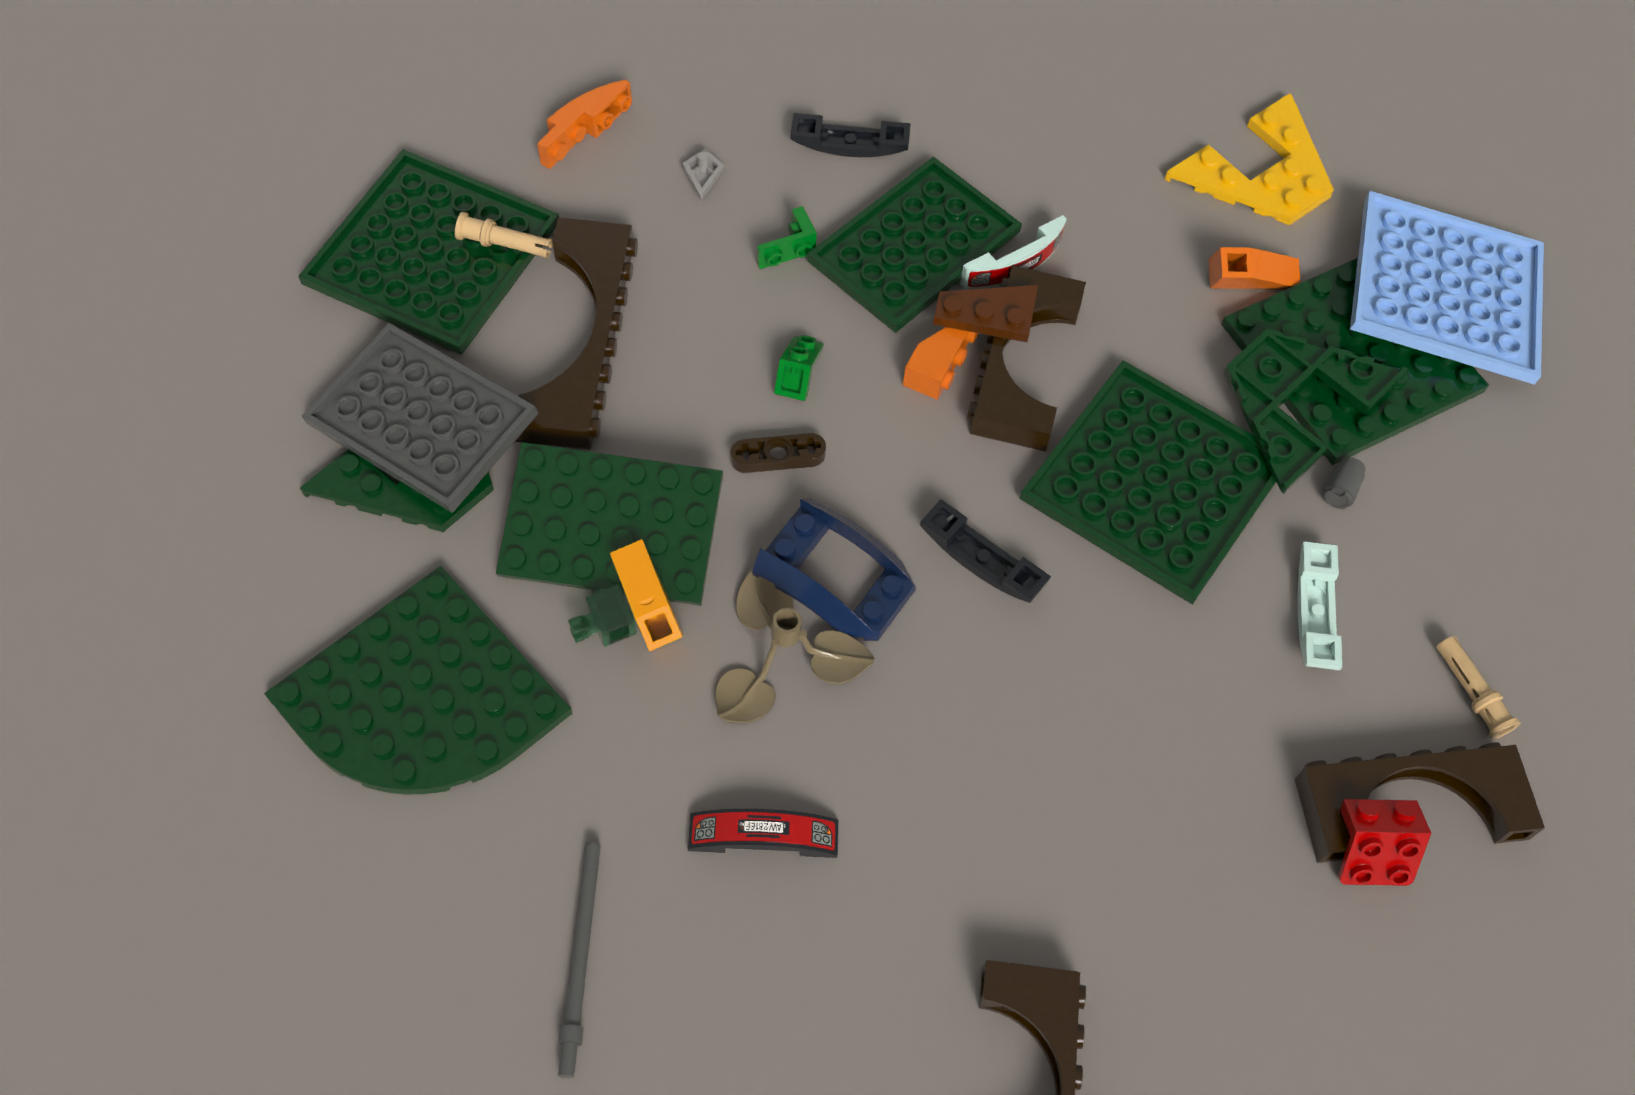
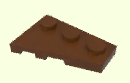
(988, 311)

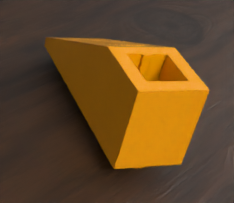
(646, 595)

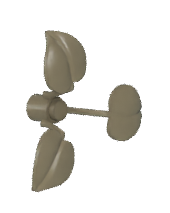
(835, 658)

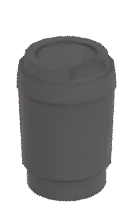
(1344, 483)

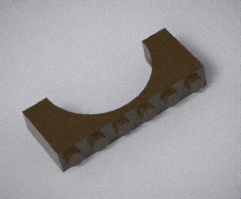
(1002, 407)
(1485, 778)
(1046, 1006)

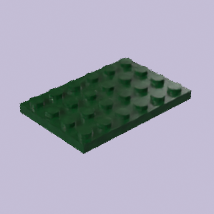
(913, 243)
(583, 505)

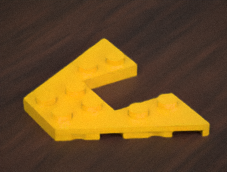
(1283, 190)

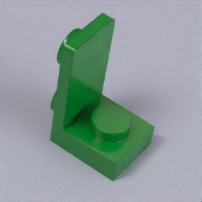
(797, 245)
(796, 367)

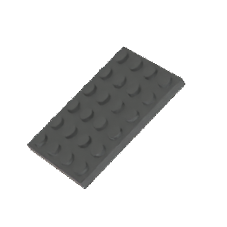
(420, 416)

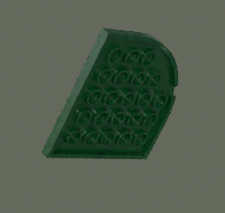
(419, 695)

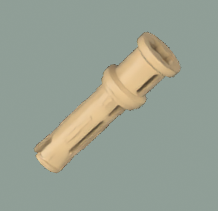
(489, 233)
(1485, 701)

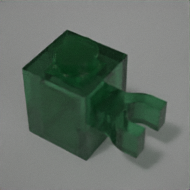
(607, 616)

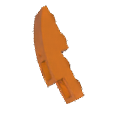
(585, 114)

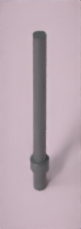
(571, 1032)

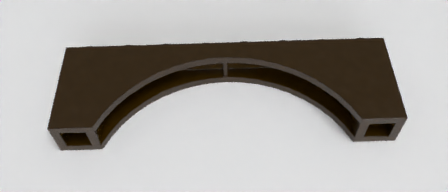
(571, 402)

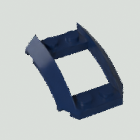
(798, 539)

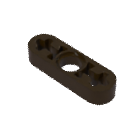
(786, 442)

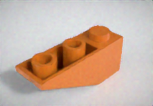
(1252, 269)
(935, 359)

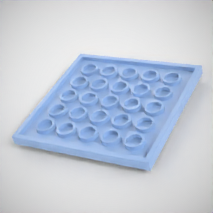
(1450, 287)

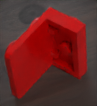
(1383, 842)

